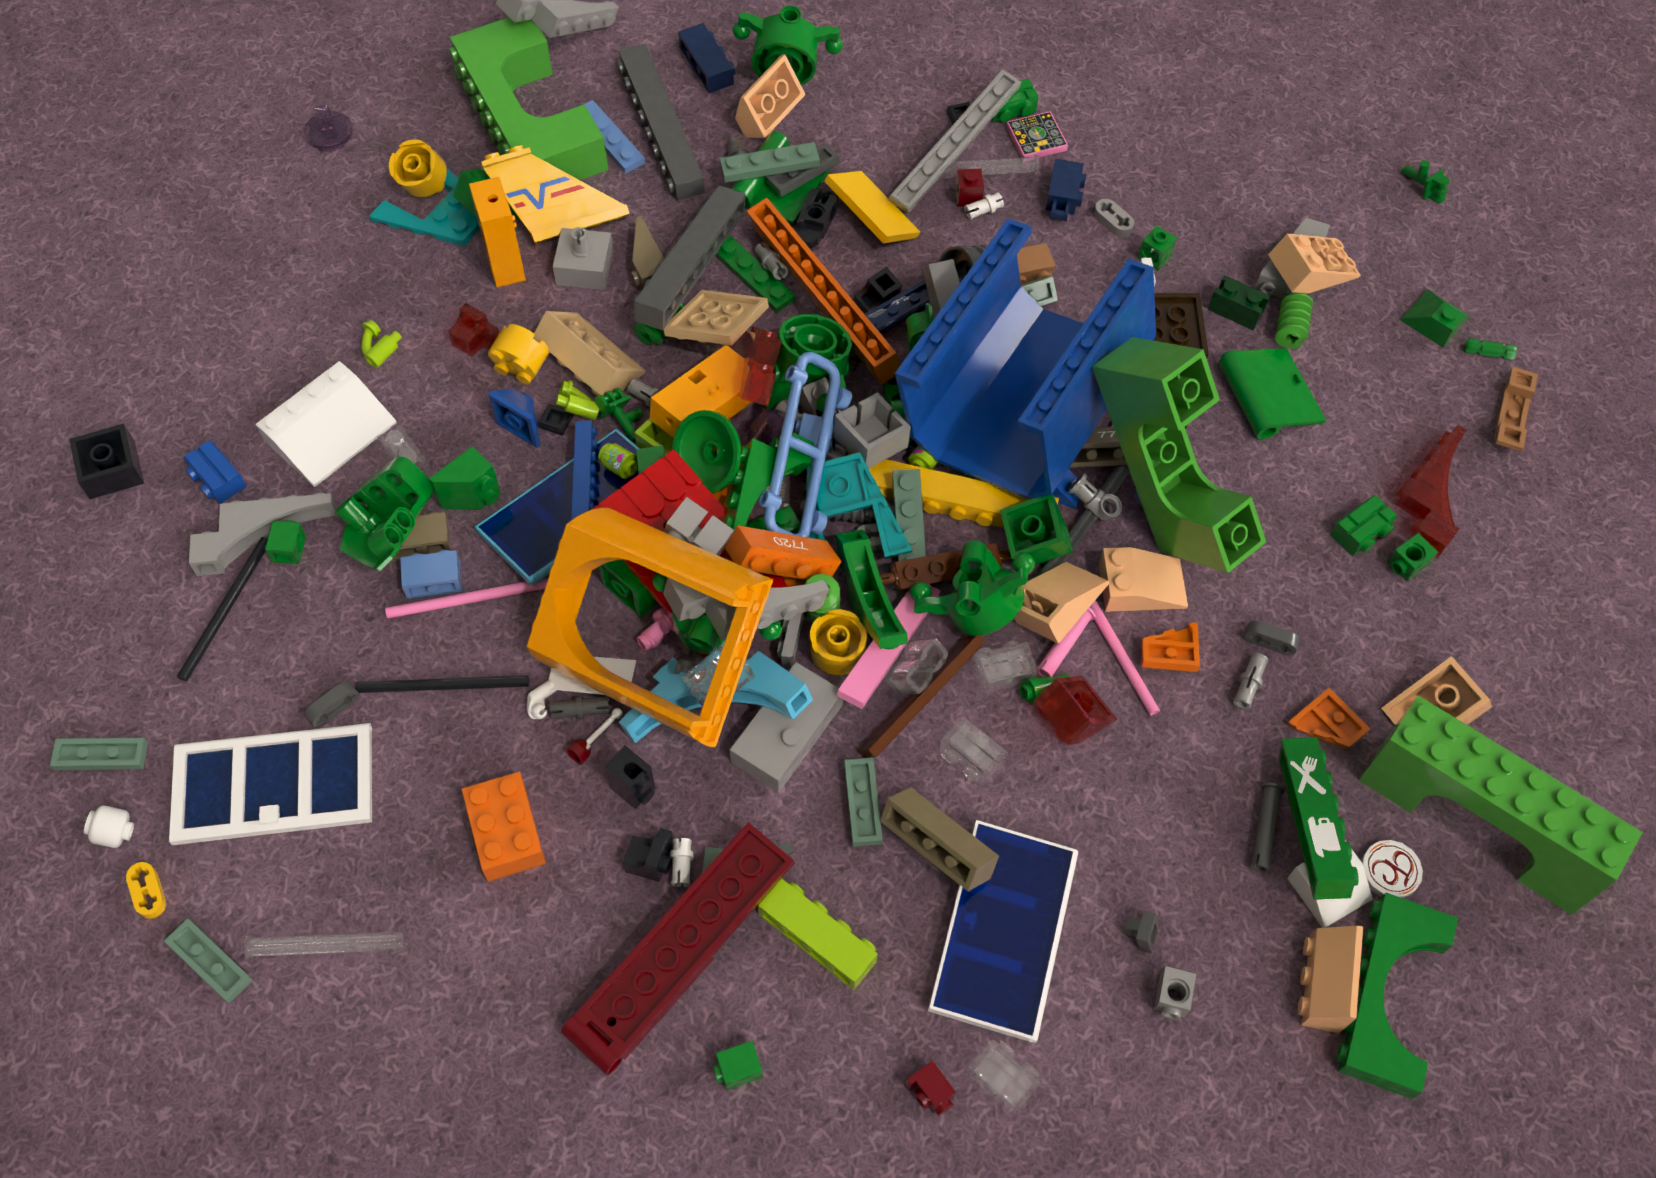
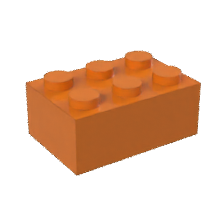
(503, 826)

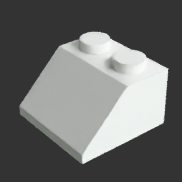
(1331, 910)

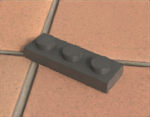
(788, 181)

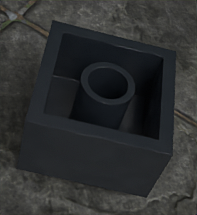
(106, 461)

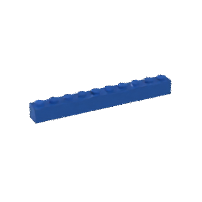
(584, 468)

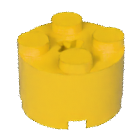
(418, 168)
(518, 353)
(833, 628)

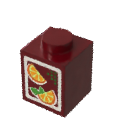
(969, 186)

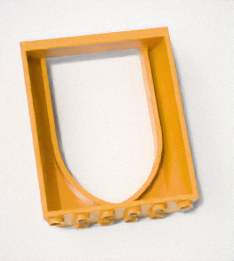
(609, 536)

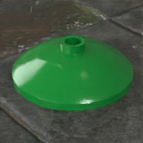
(697, 444)

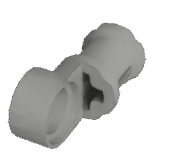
(1094, 498)

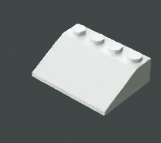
(325, 424)

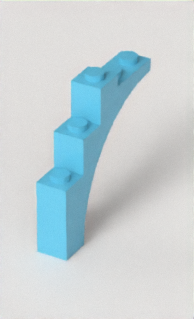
(770, 688)

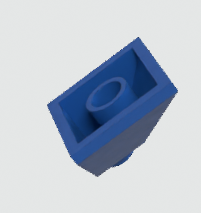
(516, 414)

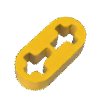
(153, 888)

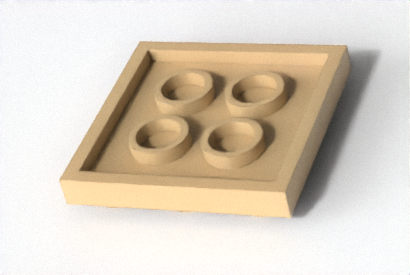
(716, 317)

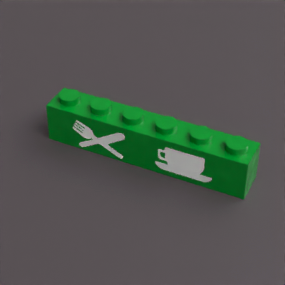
(1317, 819)

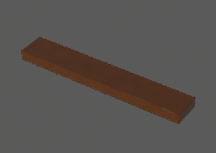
(916, 702)

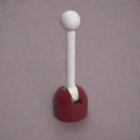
(580, 749)

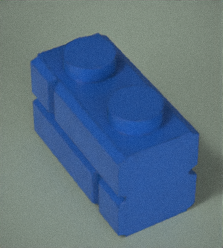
(214, 472)

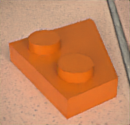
(1172, 650)
(1330, 721)

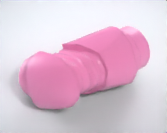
(655, 633)

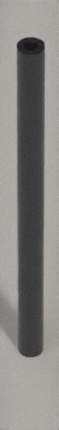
(223, 610)
(442, 684)

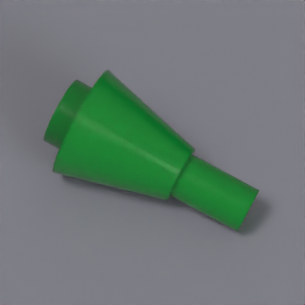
(1033, 686)

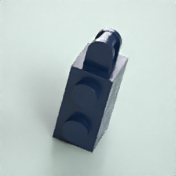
(1064, 189)

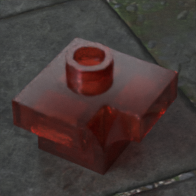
(472, 331)

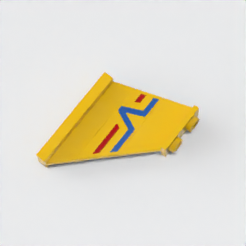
(549, 197)

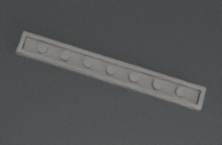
(954, 141)

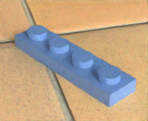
(616, 143)

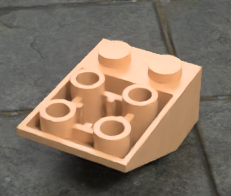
(1312, 262)
(1058, 600)

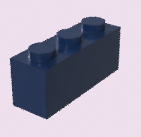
(706, 57)

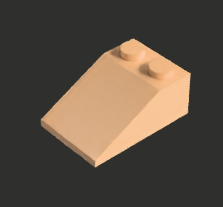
(1141, 580)
(1447, 689)

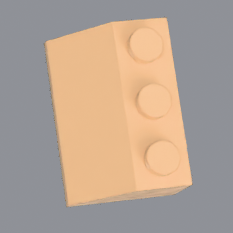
(769, 100)
(1331, 978)

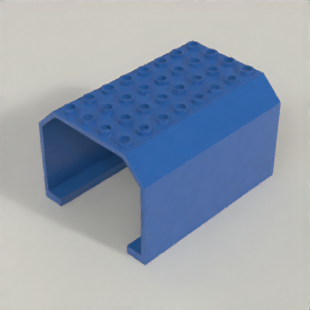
(1010, 384)

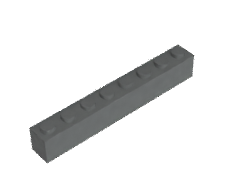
(661, 123)
(689, 258)

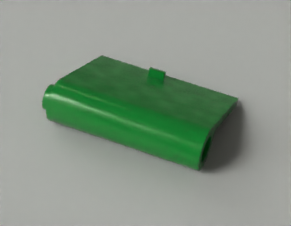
(758, 189)
(1269, 390)

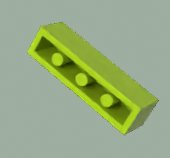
(818, 933)

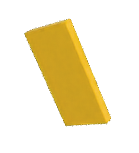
(872, 206)

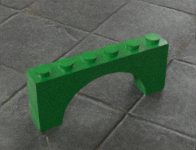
(1370, 1045)

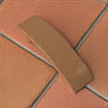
(1514, 408)

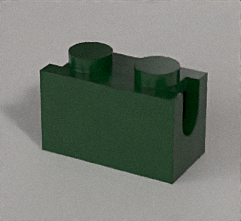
(1238, 302)

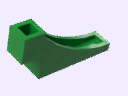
(756, 474)
(866, 590)

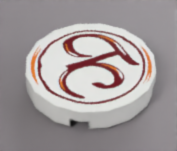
(1392, 869)

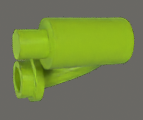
(382, 349)
(576, 401)

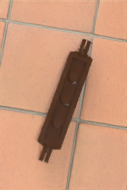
(933, 568)

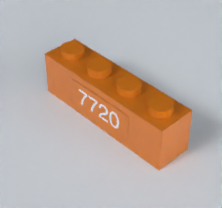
(781, 553)

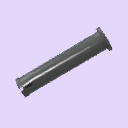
(1266, 826)

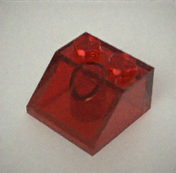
(1074, 709)

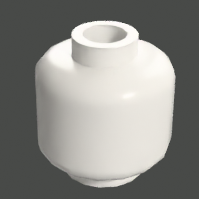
(108, 826)

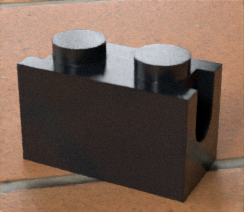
(630, 777)

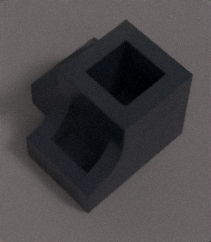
(878, 290)
(649, 855)

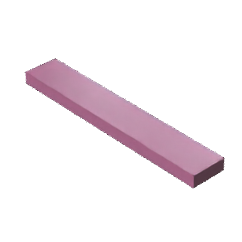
(875, 661)

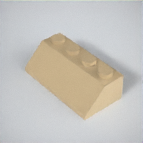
(586, 352)

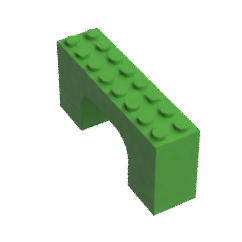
(495, 63)
(1151, 397)
(1572, 841)

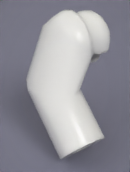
(536, 700)

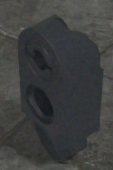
(816, 216)

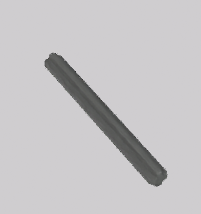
(1087, 517)

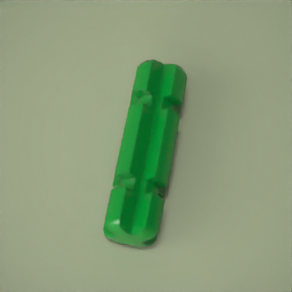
(1490, 348)

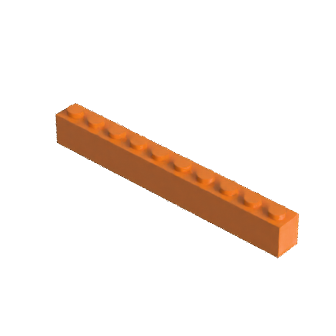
(824, 290)

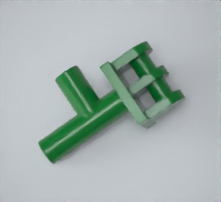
(1434, 186)
(613, 403)

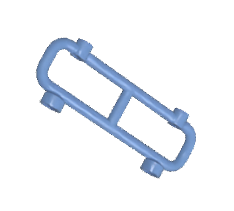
(838, 398)

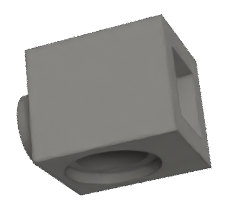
(1177, 980)

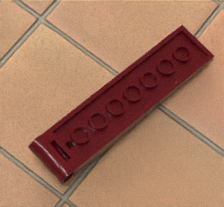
(676, 950)

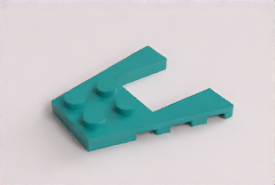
(446, 222)
(850, 487)

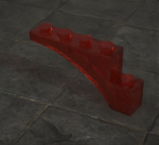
(759, 363)
(1428, 496)

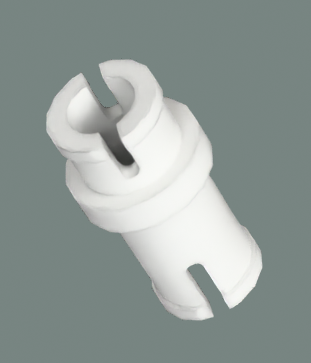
(985, 205)
(681, 859)

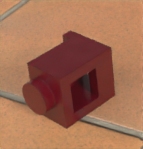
(931, 1089)

